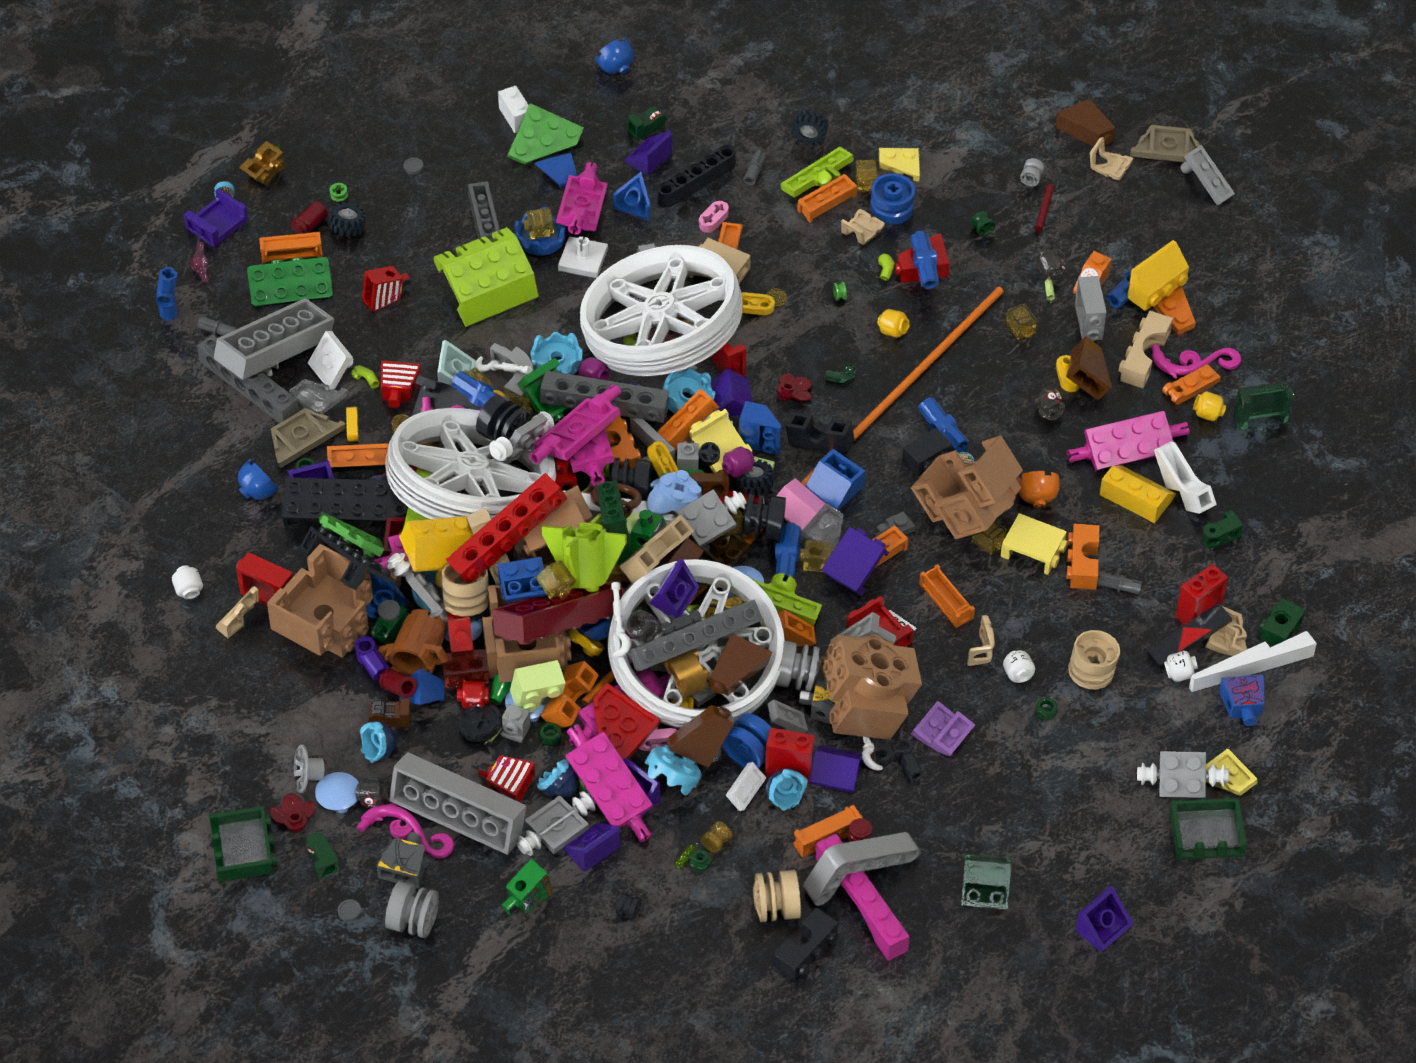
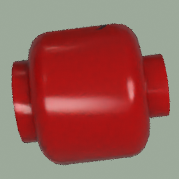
(473, 694)

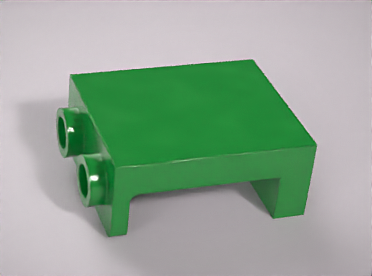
(531, 385)

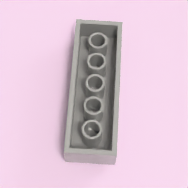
(272, 338)
(457, 803)

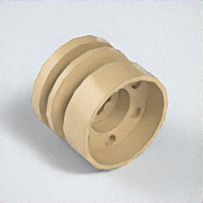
(464, 598)
(1094, 659)
(777, 896)

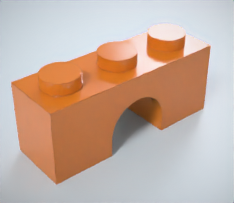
(624, 442)
(1083, 571)
(562, 709)

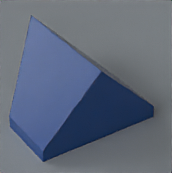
(558, 168)
(633, 198)
(382, 591)
(428, 688)

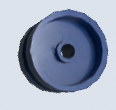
(892, 198)
(747, 740)

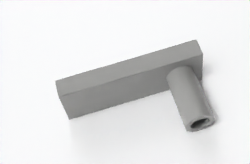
(1208, 174)
(648, 435)
(867, 627)

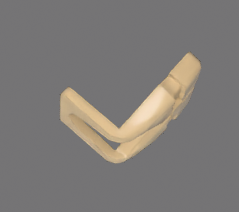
(1116, 163)
(863, 225)
(987, 638)

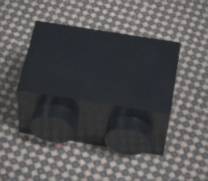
(925, 450)

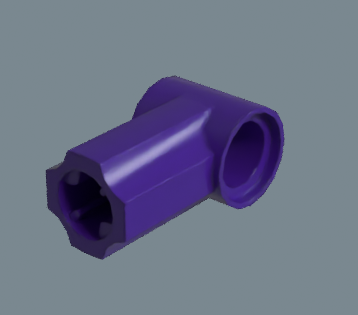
(370, 659)

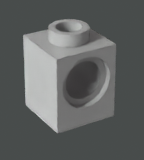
(688, 456)

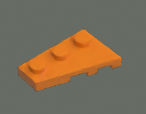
(1177, 307)

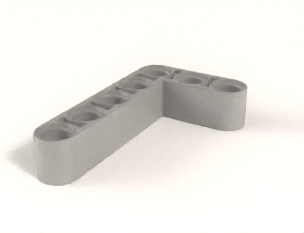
(857, 857)

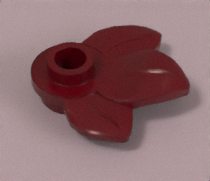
(792, 387)
(291, 810)

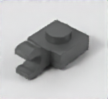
(900, 520)

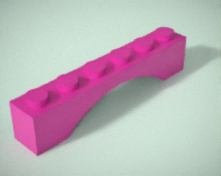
(883, 924)

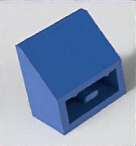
(760, 428)
(836, 479)
(518, 579)

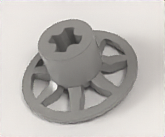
(310, 768)

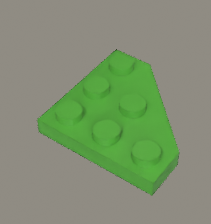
(542, 135)
(369, 544)

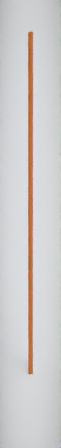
(861, 427)

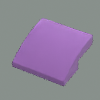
(942, 729)

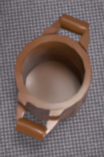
(417, 644)

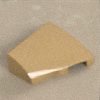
(234, 618)
(1230, 638)

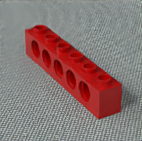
(506, 529)

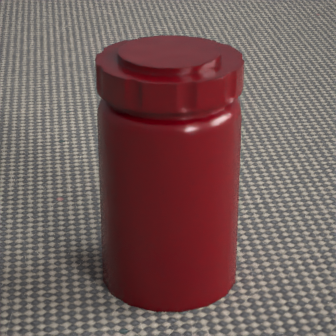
(309, 218)
(398, 683)
(859, 830)

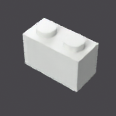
(512, 106)

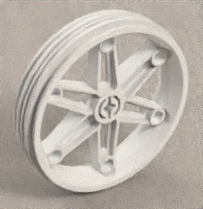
(661, 310)
(466, 468)
(719, 576)

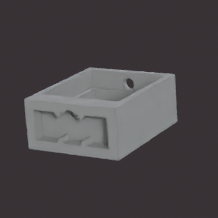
(1090, 307)

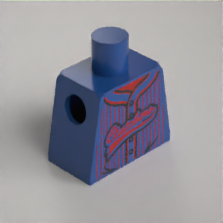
(1243, 697)

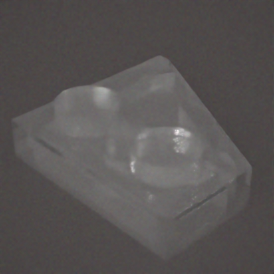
(317, 396)
(825, 526)

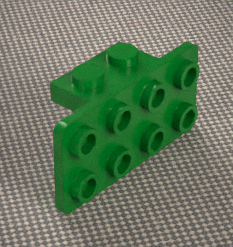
(289, 281)

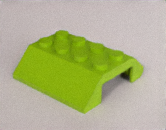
(488, 276)

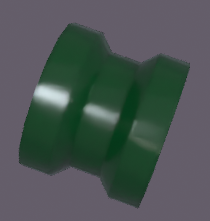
(983, 223)

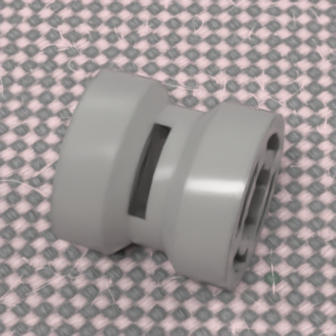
(1032, 172)

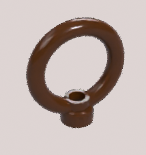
(628, 506)

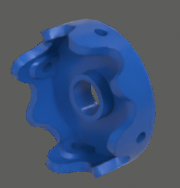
(543, 245)

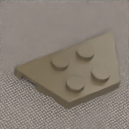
(1165, 143)
(301, 434)

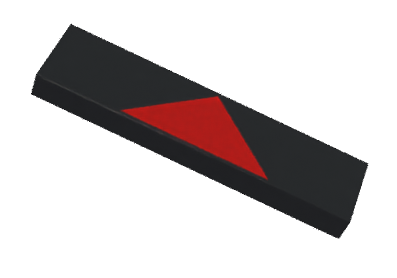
(1190, 634)

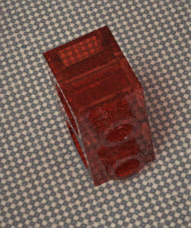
(468, 667)

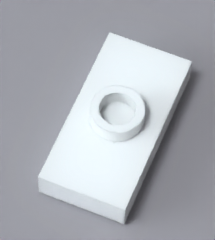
(745, 786)

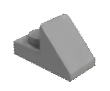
(786, 717)

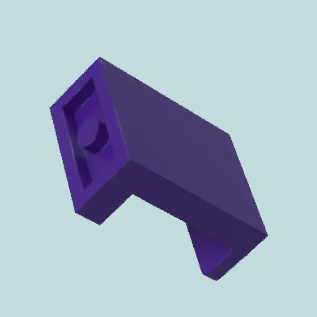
(217, 219)
(854, 560)

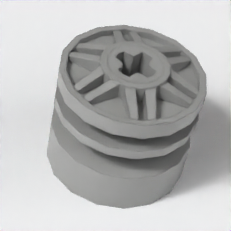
(798, 666)
(410, 908)

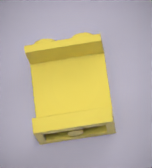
(720, 431)
(1035, 541)

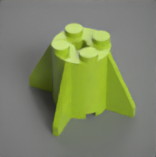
(586, 551)

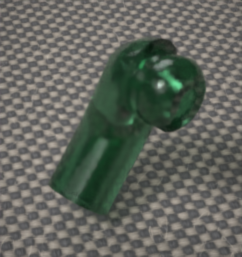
(843, 376)

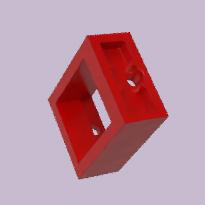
(263, 575)
(1200, 595)

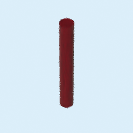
(1044, 207)

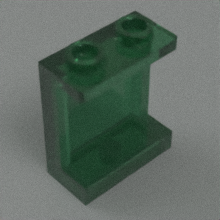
(1262, 402)

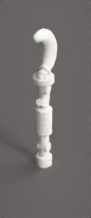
(494, 365)
(619, 631)
(868, 749)

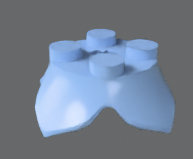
(672, 492)

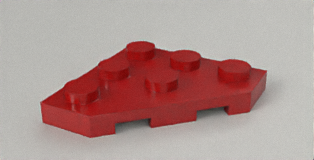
(622, 720)

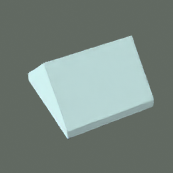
(452, 361)

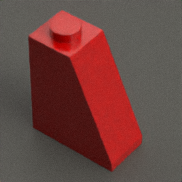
(905, 265)

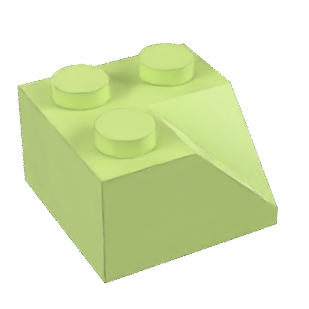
(535, 683)

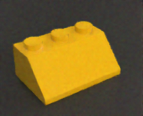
(1158, 276)
(1135, 492)
(433, 541)

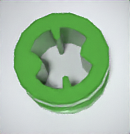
(338, 187)
(839, 291)

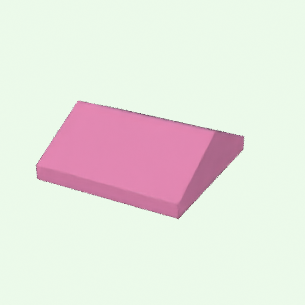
(800, 503)

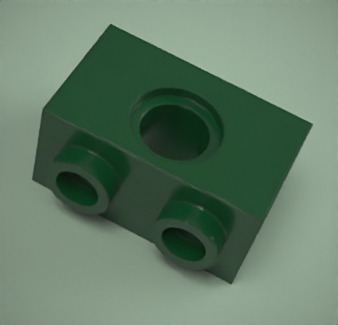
(1282, 623)

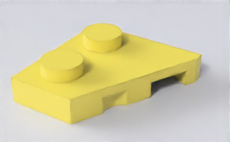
(900, 161)
(1239, 776)

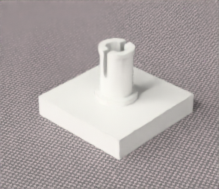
(583, 257)
(330, 360)

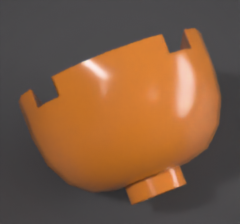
(1039, 488)

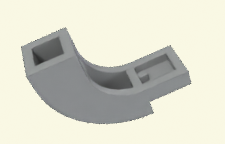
(517, 357)

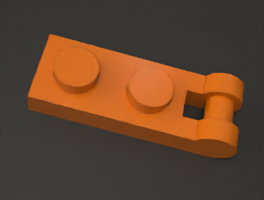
(1191, 384)

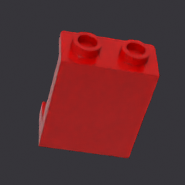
(731, 358)
(887, 621)
(789, 750)

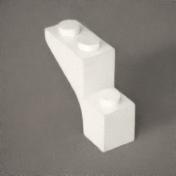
(1180, 477)

